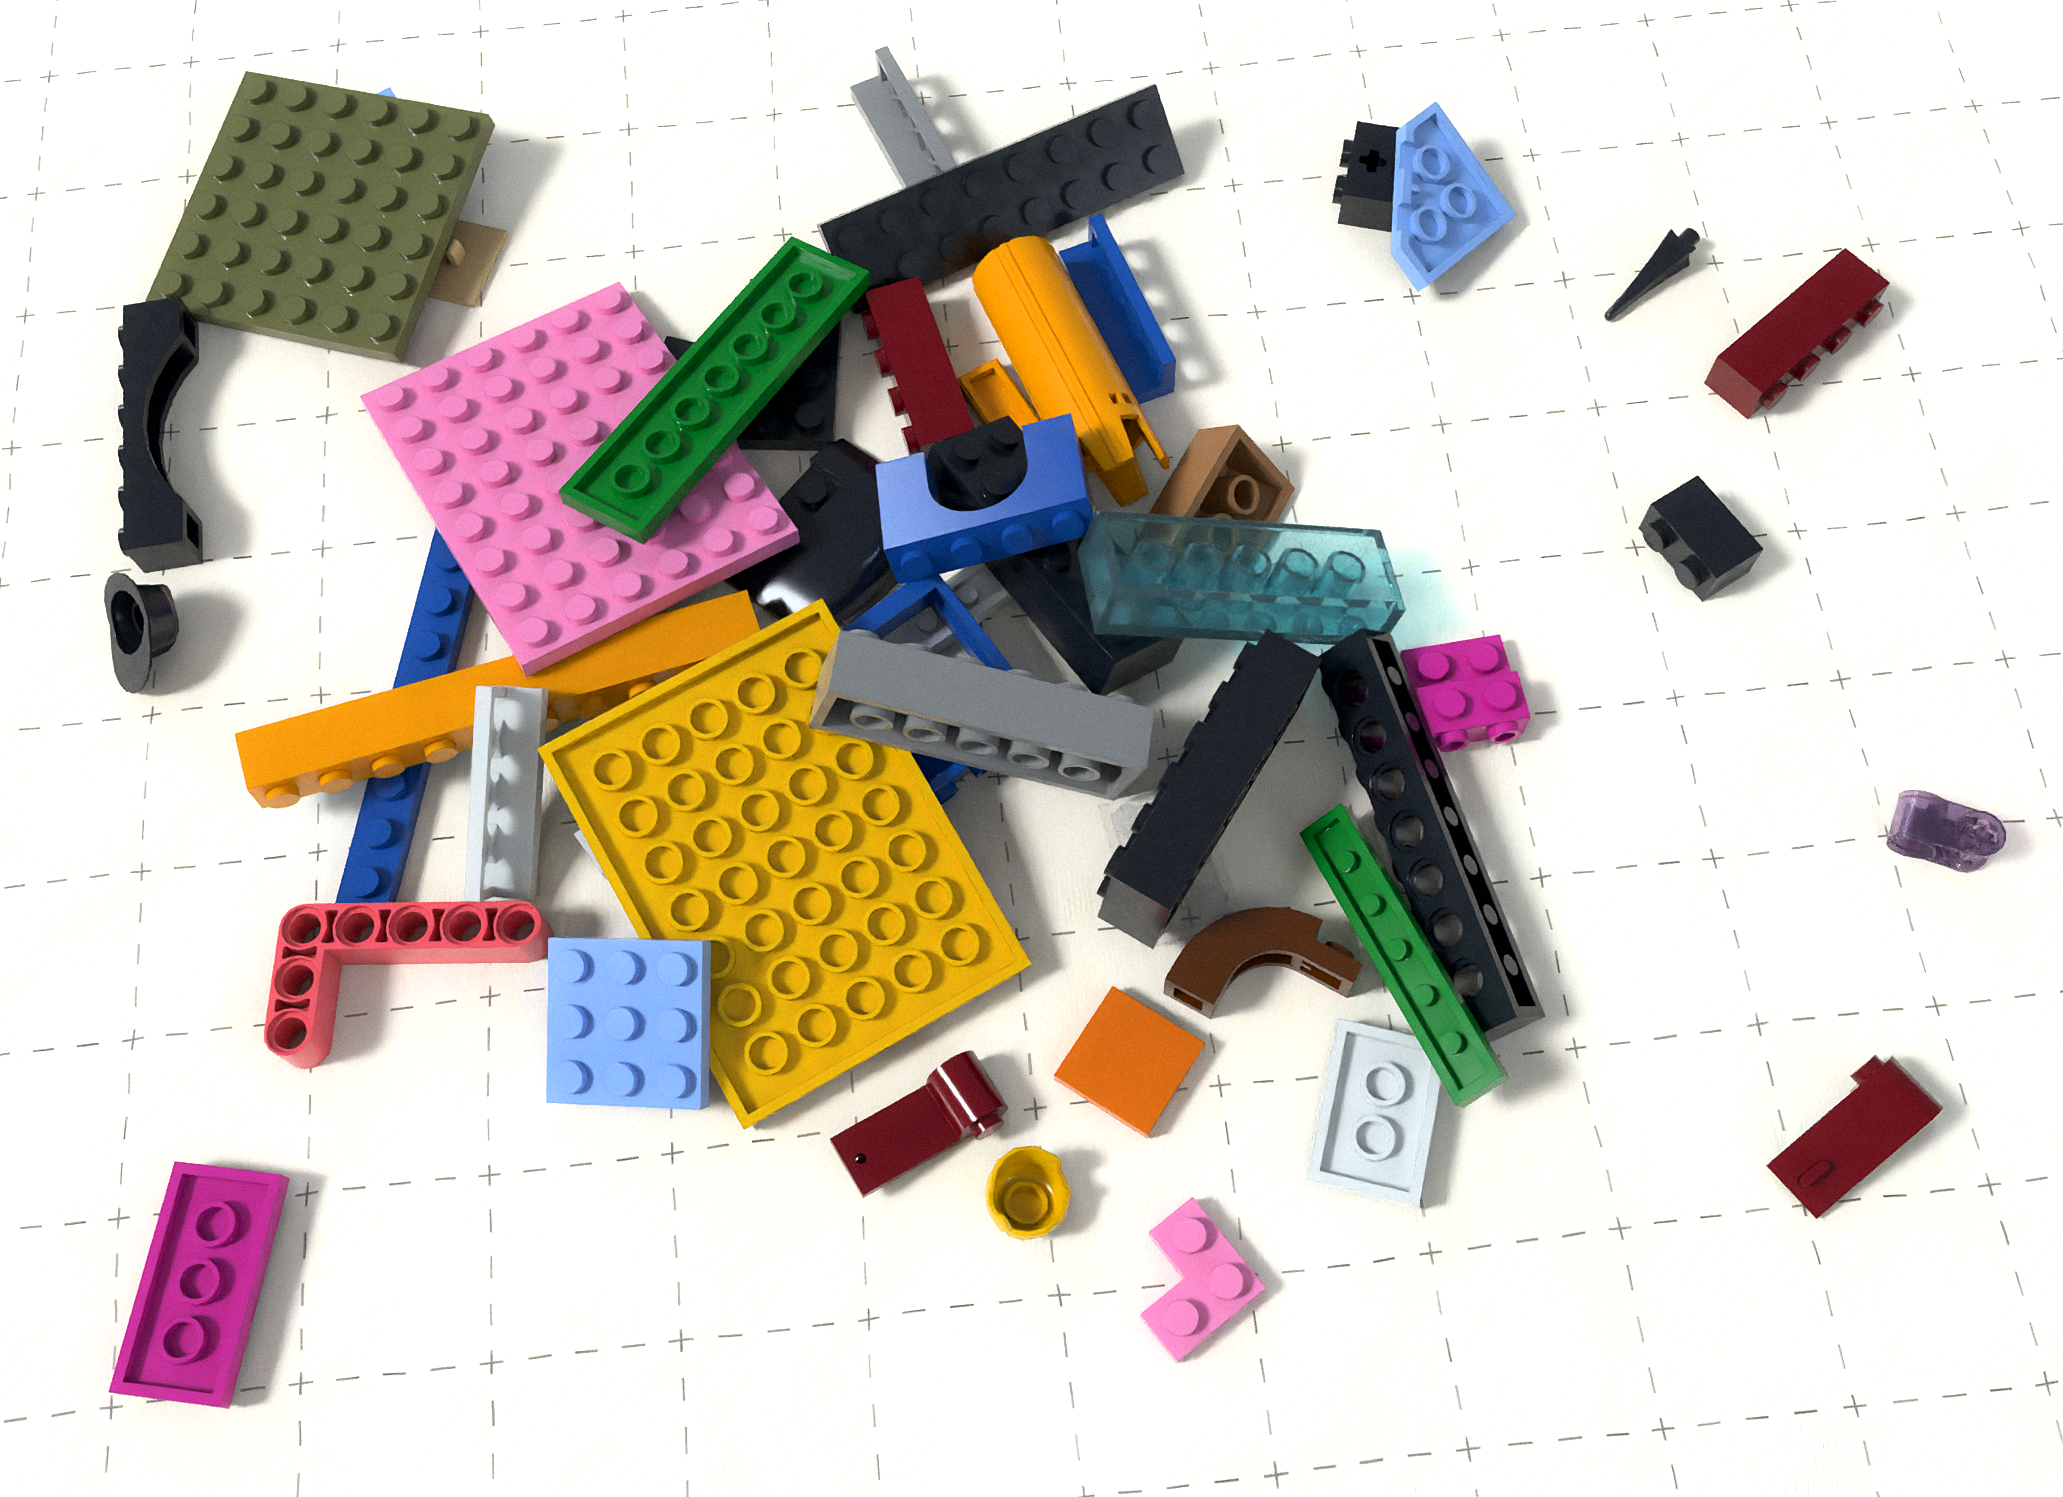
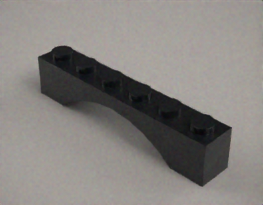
(158, 355)

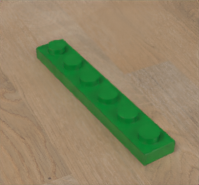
(1404, 957)

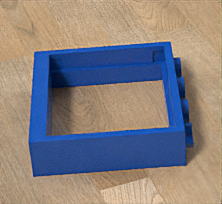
(904, 605)

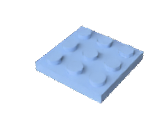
(628, 1022)

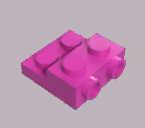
(1467, 692)

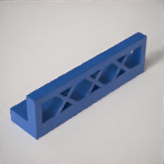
(1121, 312)

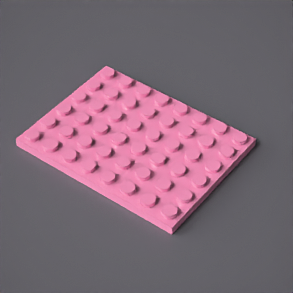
(509, 425)

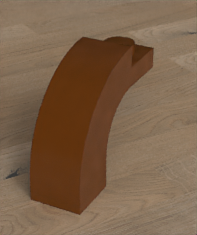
(1251, 941)

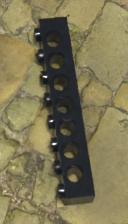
(1447, 847)

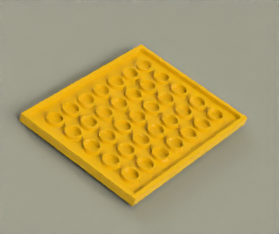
(796, 850)

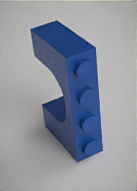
(1042, 512)

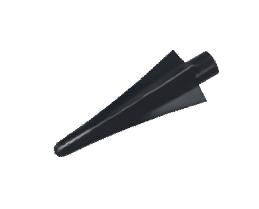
(1666, 261)

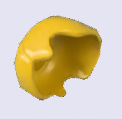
(1027, 1193)

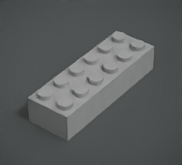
(981, 715)

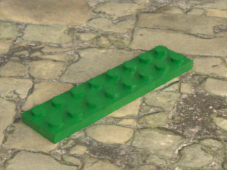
(714, 390)

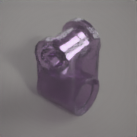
(1943, 831)

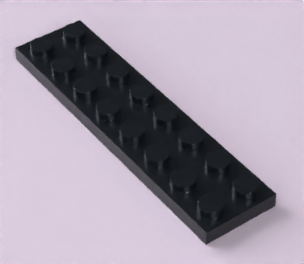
(1009, 193)

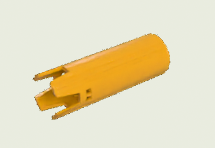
(1065, 360)

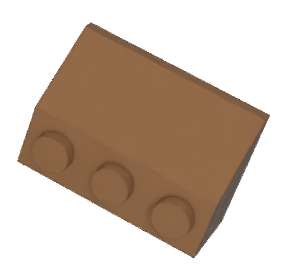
(1224, 479)

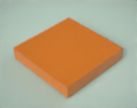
(1129, 1061)

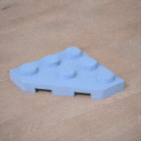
(1439, 198)

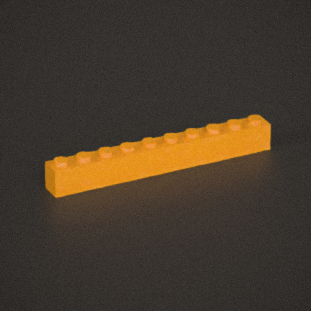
(436, 716)

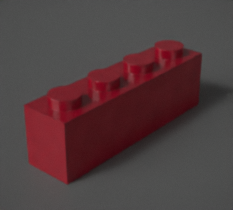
(1796, 333)
(917, 364)

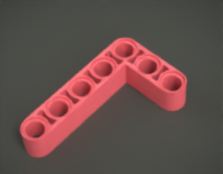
(386, 946)

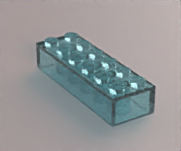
(1236, 579)

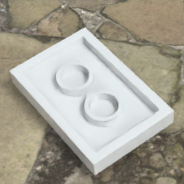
(1374, 1116)

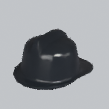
(141, 627)

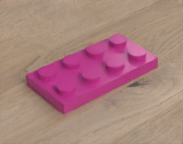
(200, 1285)

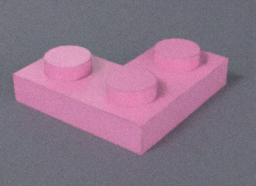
(1213, 1283)

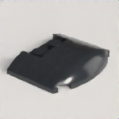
(838, 546)

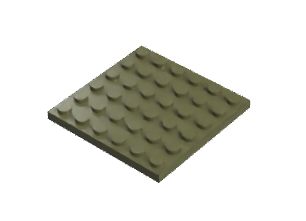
(323, 214)

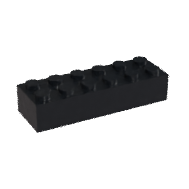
(1046, 583)
(1205, 787)

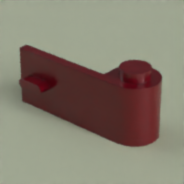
(922, 1125)
(1855, 1134)

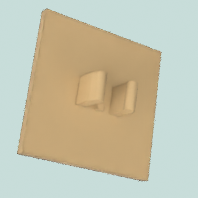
(467, 263)

